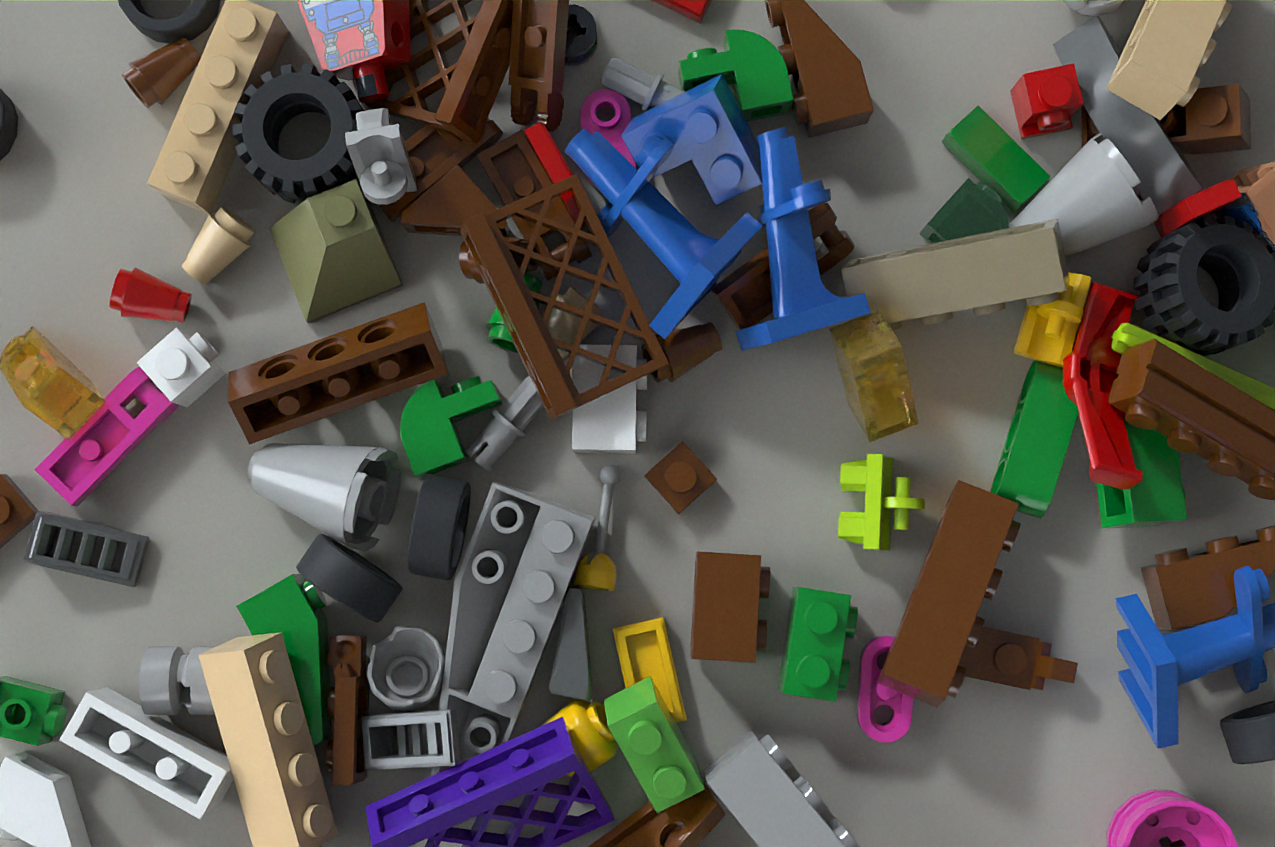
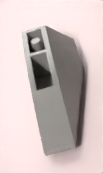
(506, 611)

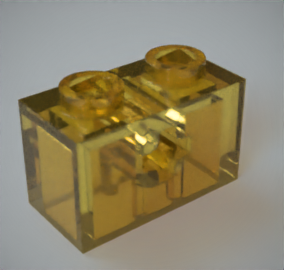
(874, 375)

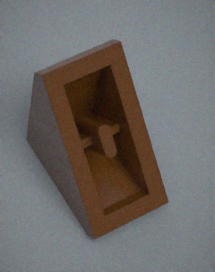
(447, 206)

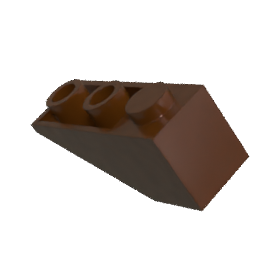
(824, 70)
(1209, 123)
(1201, 585)

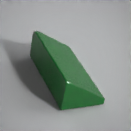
(995, 158)

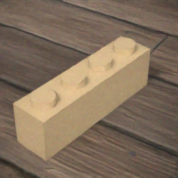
(1166, 51)
(201, 137)
(268, 742)

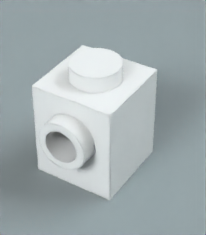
(182, 366)

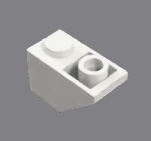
(39, 804)

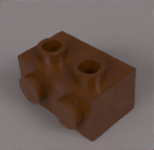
(728, 606)

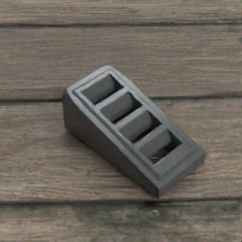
(42, 539)
(572, 659)
(380, 741)

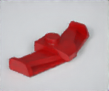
(1088, 382)

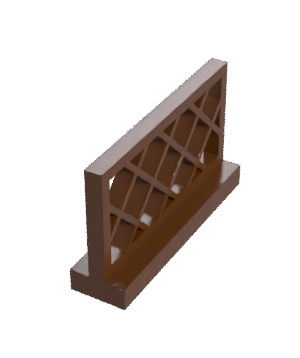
(470, 82)
(522, 316)

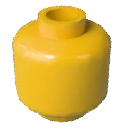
(589, 732)

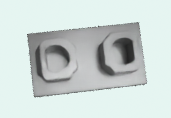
(380, 157)

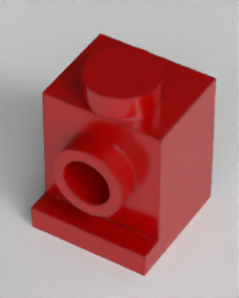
(1046, 100)

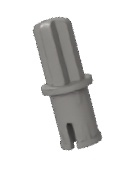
(638, 84)
(506, 425)

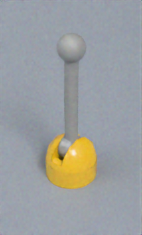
(597, 569)

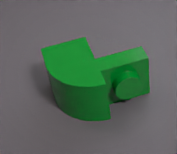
(750, 66)
(430, 419)

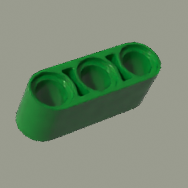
(1036, 441)

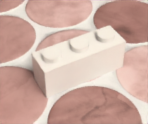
(149, 752)

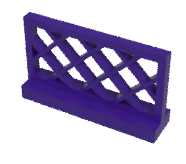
(486, 782)

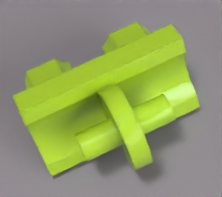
(876, 479)

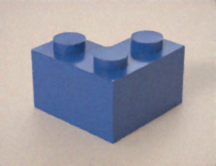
(705, 129)

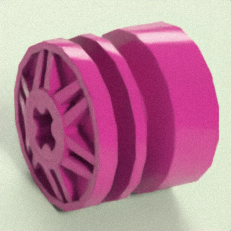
(1167, 814)

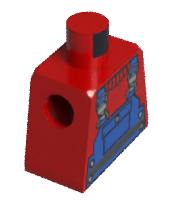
(360, 40)

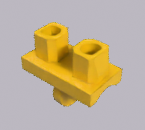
(1051, 328)

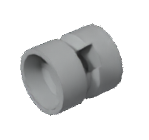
(173, 681)

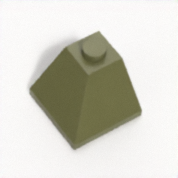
(334, 251)

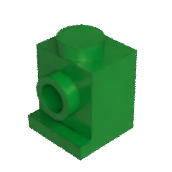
(43, 711)

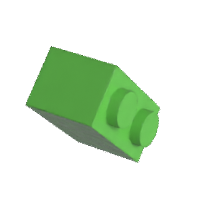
(653, 744)

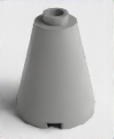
(1091, 199)
(330, 487)

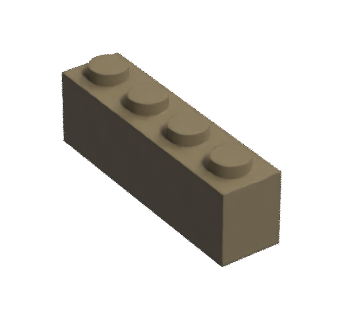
(962, 274)

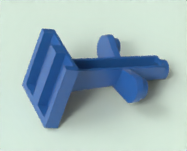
(686, 252)
(796, 287)
(1166, 661)

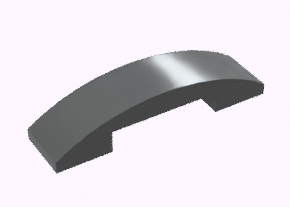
(1135, 133)

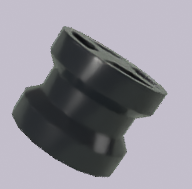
(580, 47)

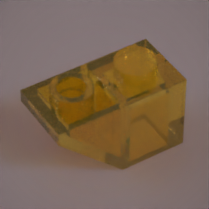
(49, 383)

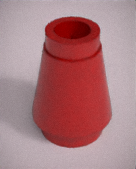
(148, 297)

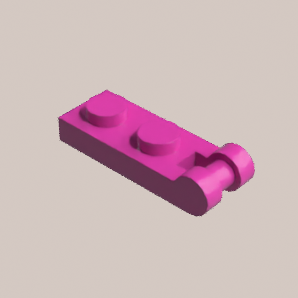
(105, 438)

